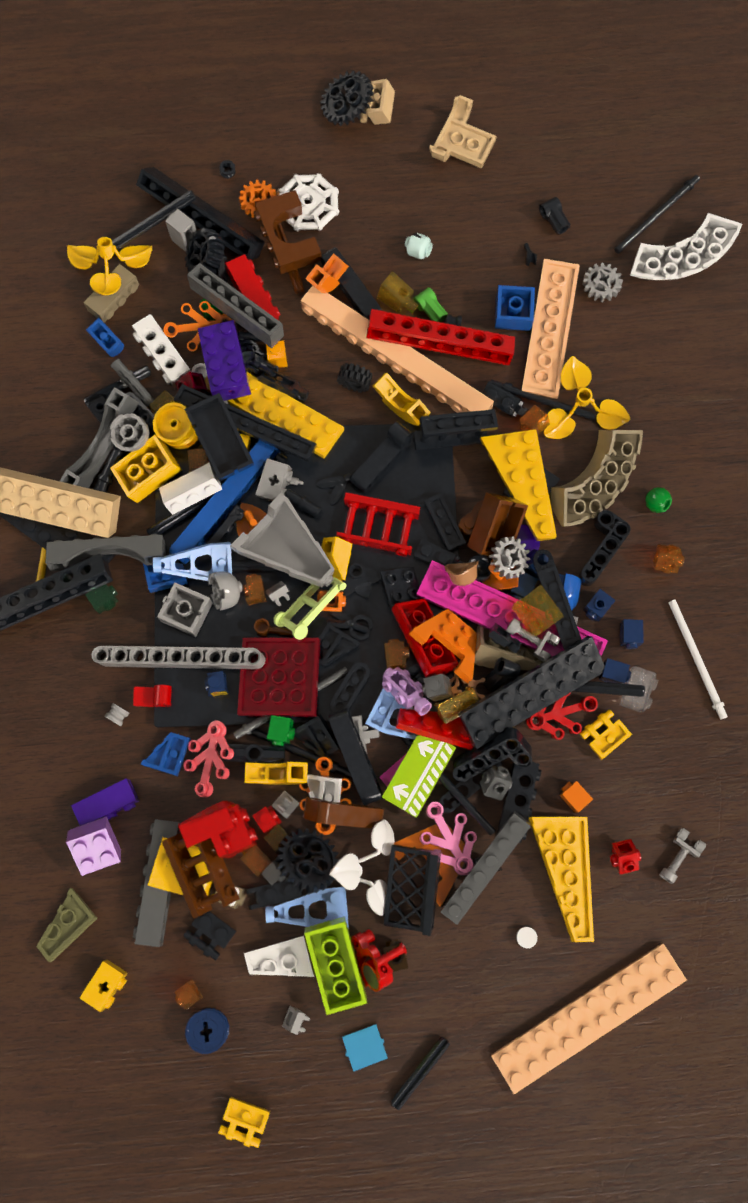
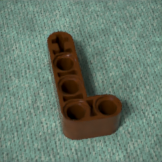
(342, 813)

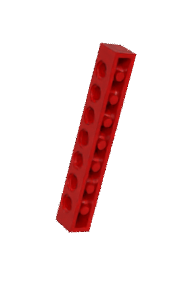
(440, 337)

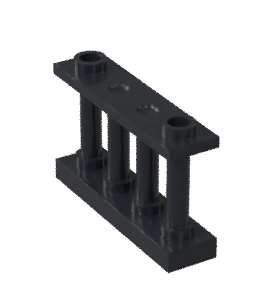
(454, 429)

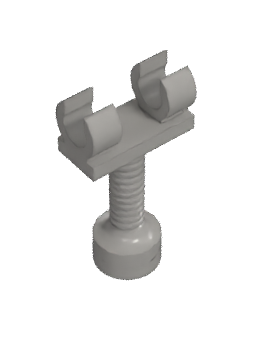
(514, 627)
(669, 873)

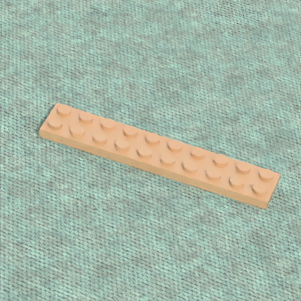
(588, 1018)

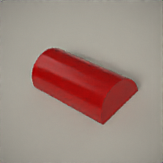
(432, 655)

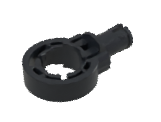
(257, 359)

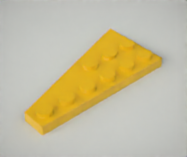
(522, 471)

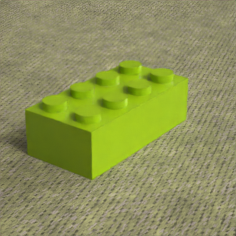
(335, 965)

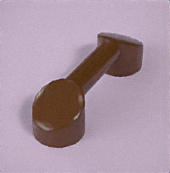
(263, 628)

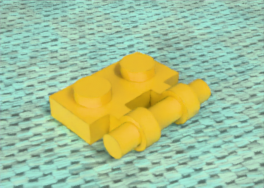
(610, 738)
(246, 1116)

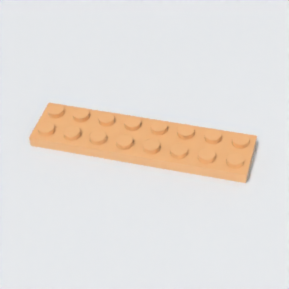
(550, 328)

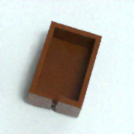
(496, 519)

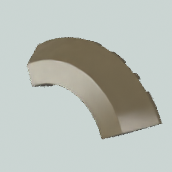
(601, 480)

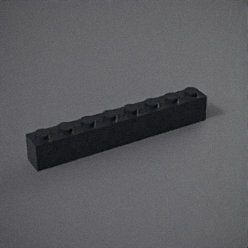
(203, 214)

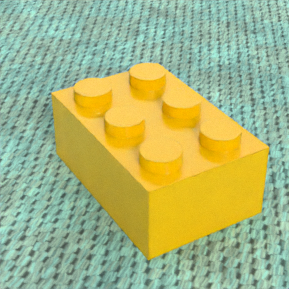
(146, 469)

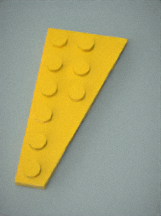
(566, 859)

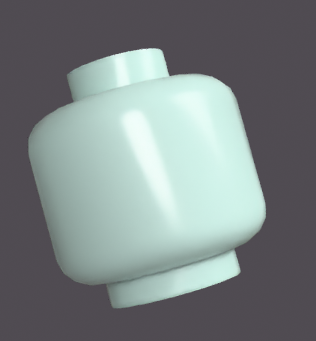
(418, 245)

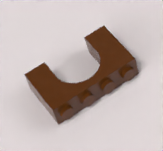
(286, 255)

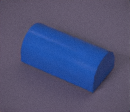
(105, 337)

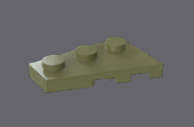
(67, 926)

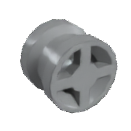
(117, 714)

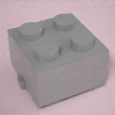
(184, 609)

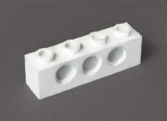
(149, 328)

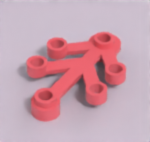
(210, 756)

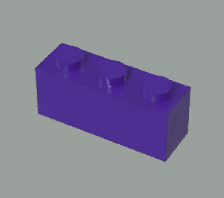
(106, 803)

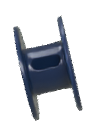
(198, 1039)

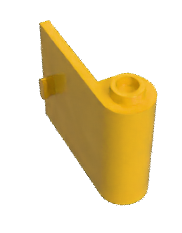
(164, 876)

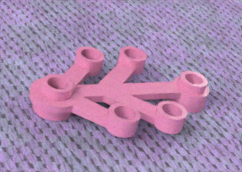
(451, 841)

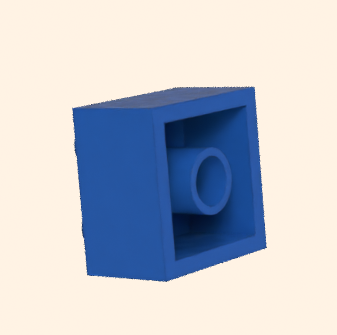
(514, 307)

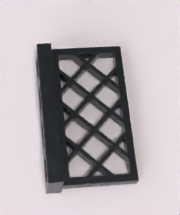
(429, 894)

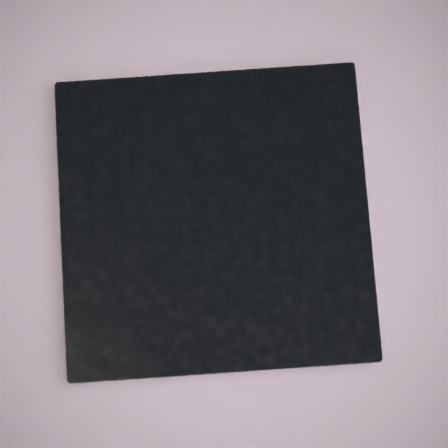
(408, 481)

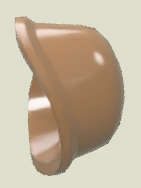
(462, 573)

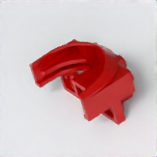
(224, 824)

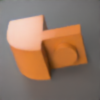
(327, 278)

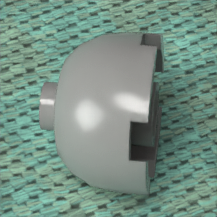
(129, 432)
(225, 589)

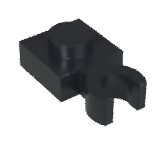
(501, 636)

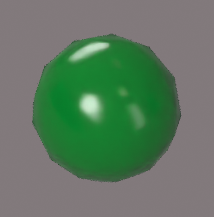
(658, 500)

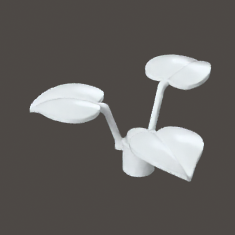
(348, 871)

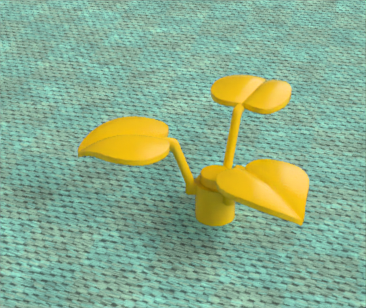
(101, 283)
(578, 376)

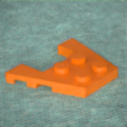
(455, 636)
(446, 871)

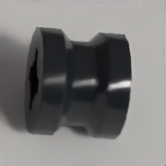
(454, 320)

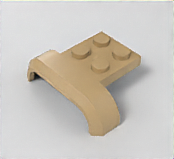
(462, 139)

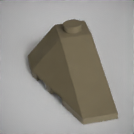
(489, 652)

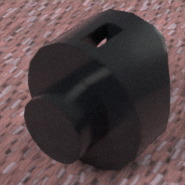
(482, 568)

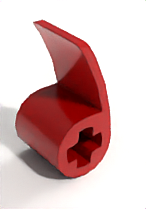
(152, 696)

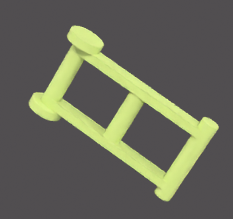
(300, 630)

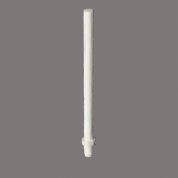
(718, 705)

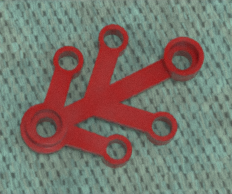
(557, 713)

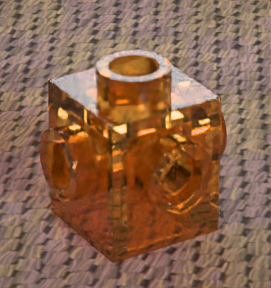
(668, 559)

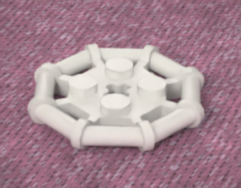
(317, 204)

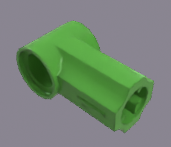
(428, 303)

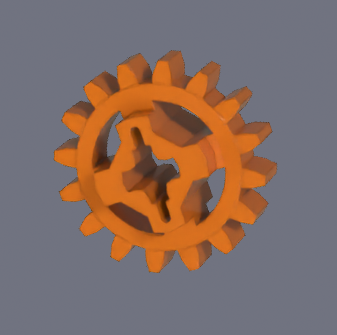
(256, 193)

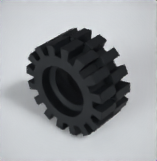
(354, 377)

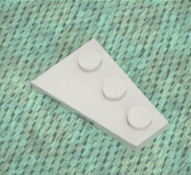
(283, 958)

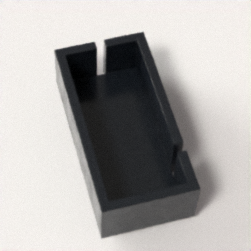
(219, 437)

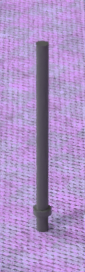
(247, 728)

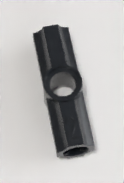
(268, 754)

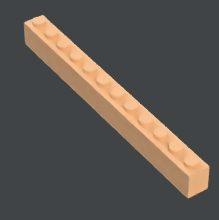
(399, 357)

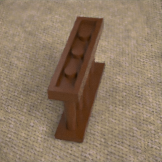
(189, 879)

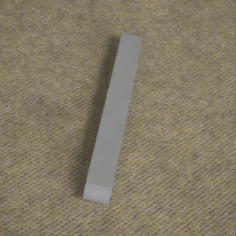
(169, 654)

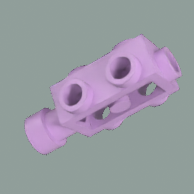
(405, 690)

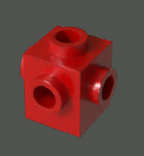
(625, 856)

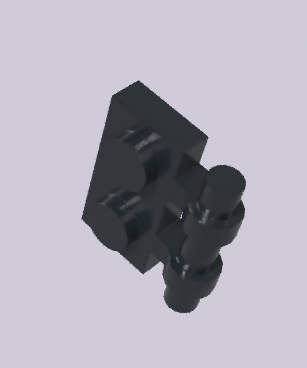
(215, 929)

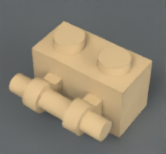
(381, 107)

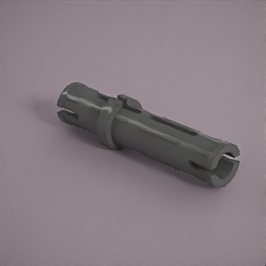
(128, 377)

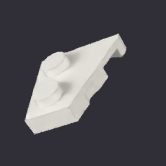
(324, 787)

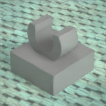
(277, 591)
(285, 804)
(294, 1020)

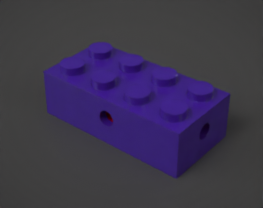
(224, 360)

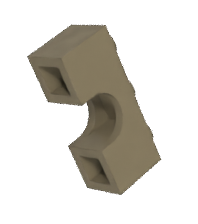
(105, 305)

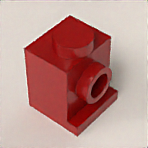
(267, 819)

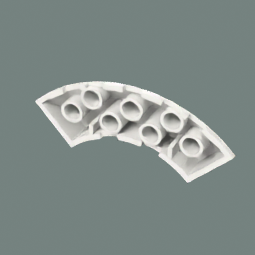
(689, 255)

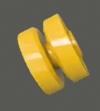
(174, 426)

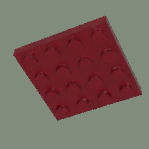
(286, 681)

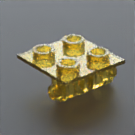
(537, 611)

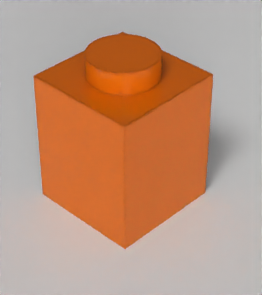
(575, 796)

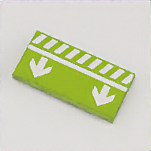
(418, 774)

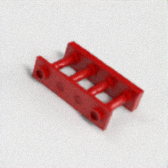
(373, 506)

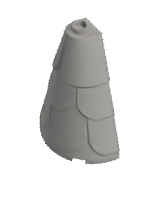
(286, 545)

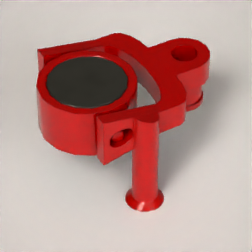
(375, 971)

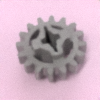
(602, 282)
(508, 558)

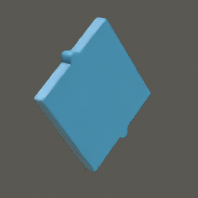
(364, 1047)

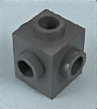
(496, 782)

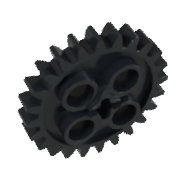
(358, 95)
(301, 843)

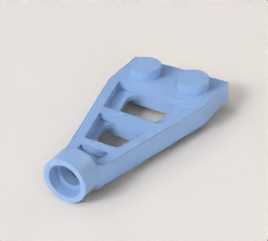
(220, 557)
(381, 714)
(335, 901)

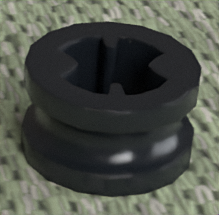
(225, 164)

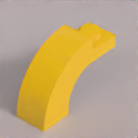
(399, 402)
(276, 773)

